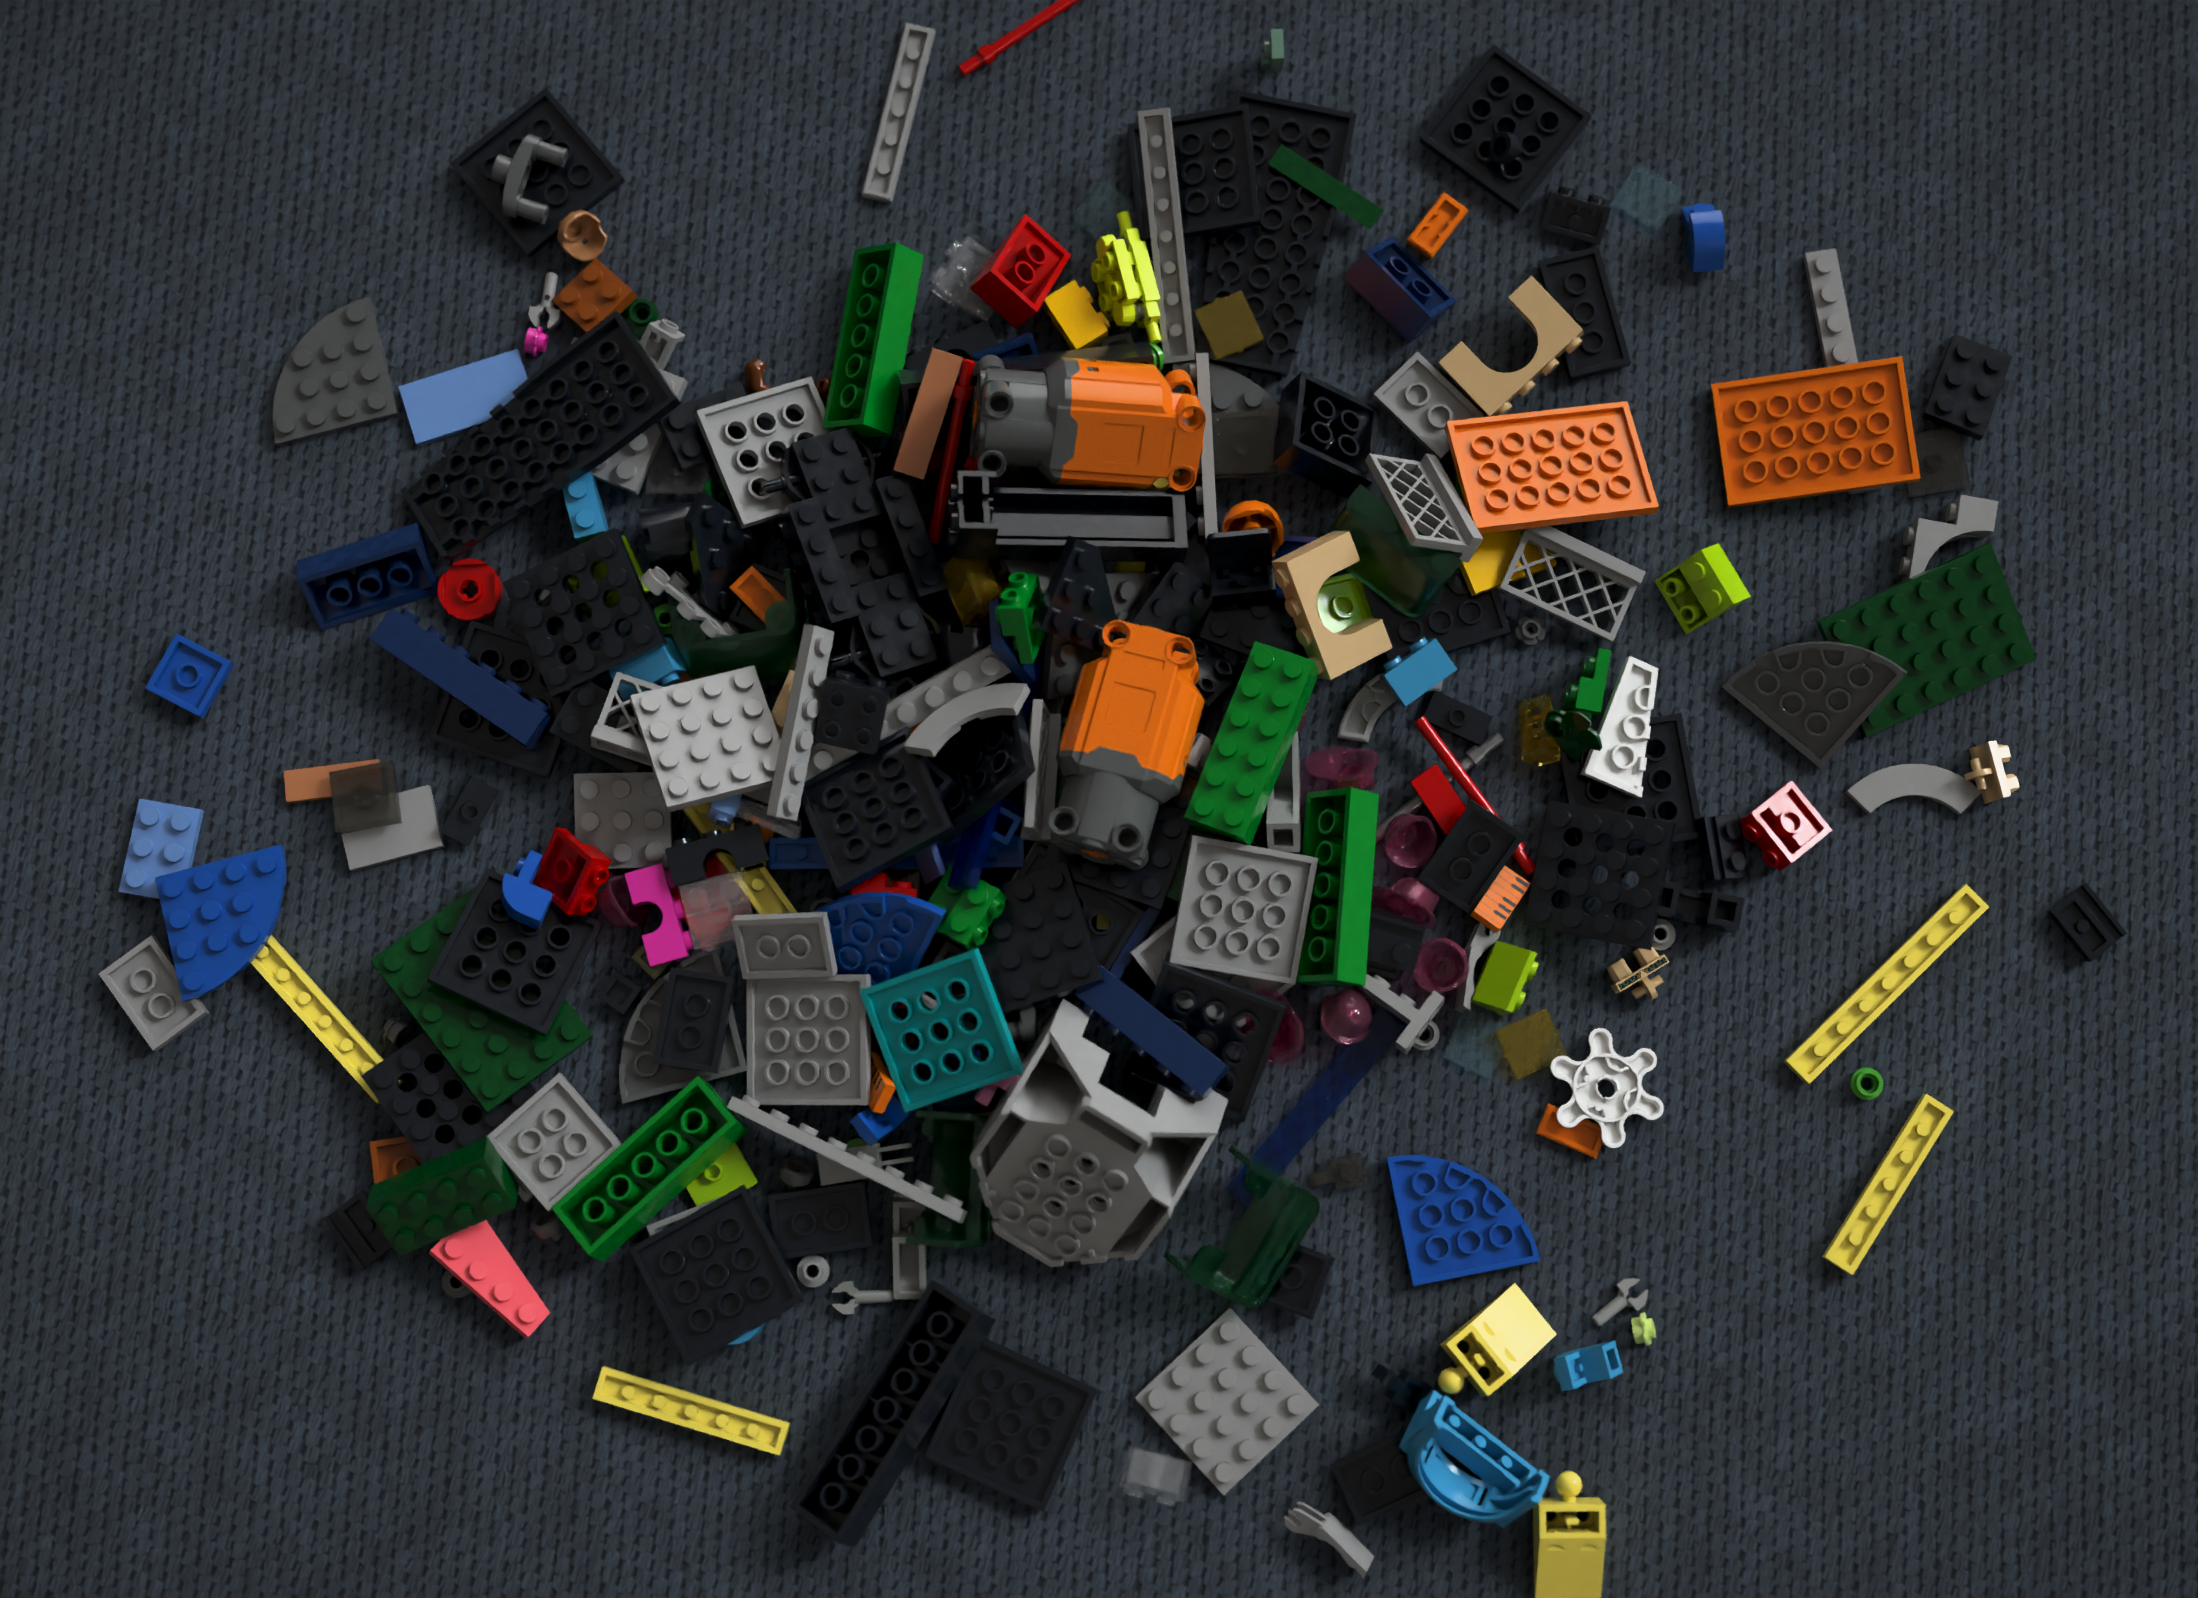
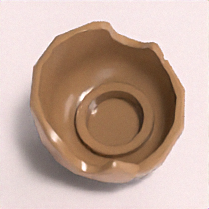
(577, 227)

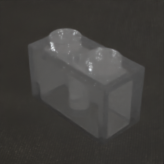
(1155, 1474)

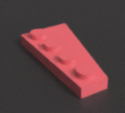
(492, 1275)

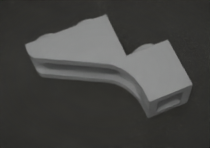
(1283, 806)

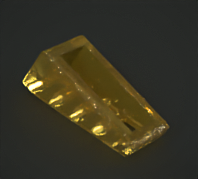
(1537, 751)

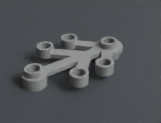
(657, 581)

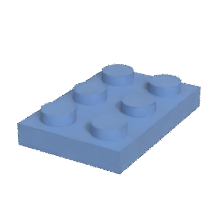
(159, 844)

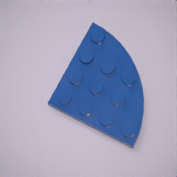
(221, 916)
(881, 933)
(1455, 1220)

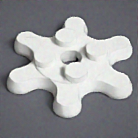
(1622, 1072)

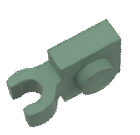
(1273, 51)

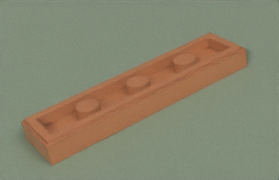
(927, 413)

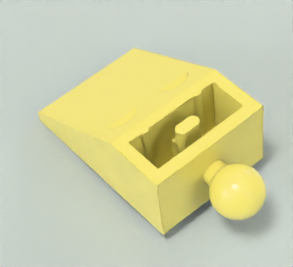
(1497, 1338)
(1568, 1549)

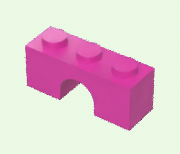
(669, 941)

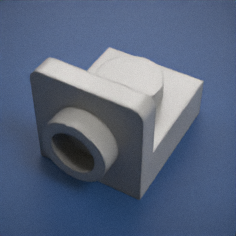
(660, 341)

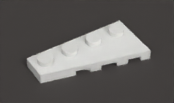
(1625, 730)

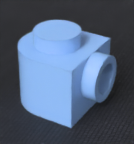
(724, 810)

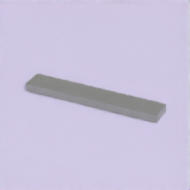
(898, 113)

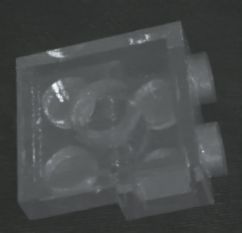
(955, 278)
(712, 906)

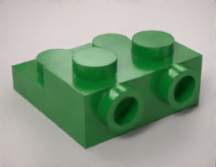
(1018, 612)
(1589, 689)
(967, 911)

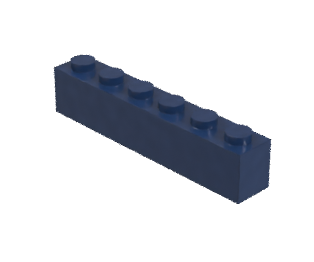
(462, 678)
(1153, 1034)

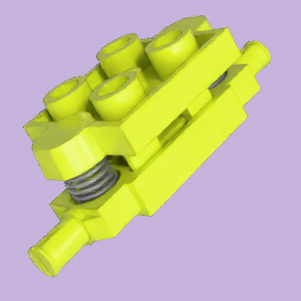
(1127, 280)

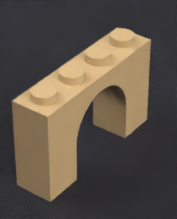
(1495, 390)
(1301, 577)

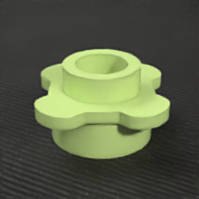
(1643, 1329)

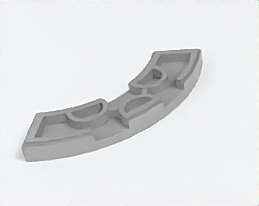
(978, 703)
(1366, 709)
(1913, 780)

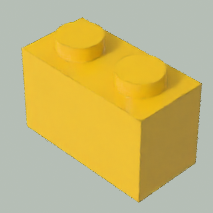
(1076, 317)

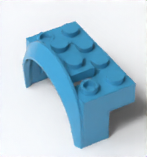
(1509, 1479)

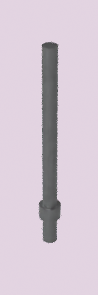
(1474, 757)

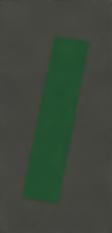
(1325, 187)

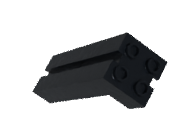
(1037, 521)

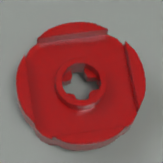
(457, 578)

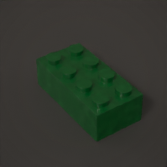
(442, 1196)

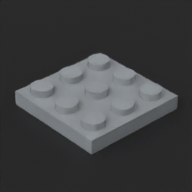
(623, 817)
(553, 1141)

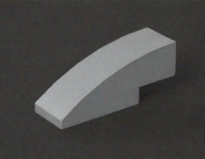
(908, 1259)

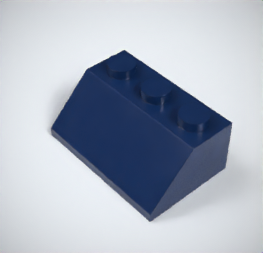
(1399, 289)

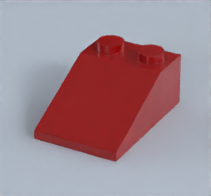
(1021, 272)

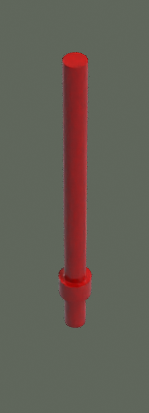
(987, 54)
(962, 393)
(1466, 783)

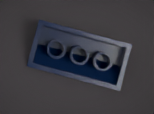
(368, 576)

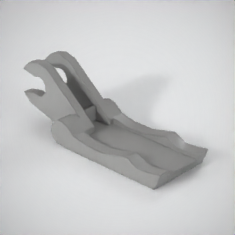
(1475, 947)
(834, 1172)
(1328, 1528)

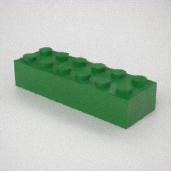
(873, 340)
(1252, 743)
(1343, 837)
(649, 1169)

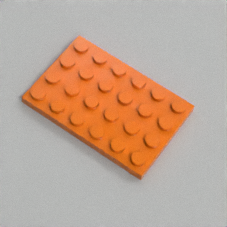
(1815, 432)
(1551, 467)

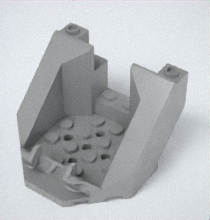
(1063, 1114)

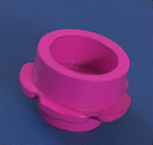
(535, 341)

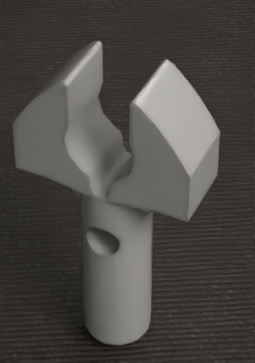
(546, 304)
(860, 1297)
(1621, 1301)

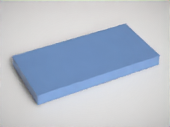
(461, 397)

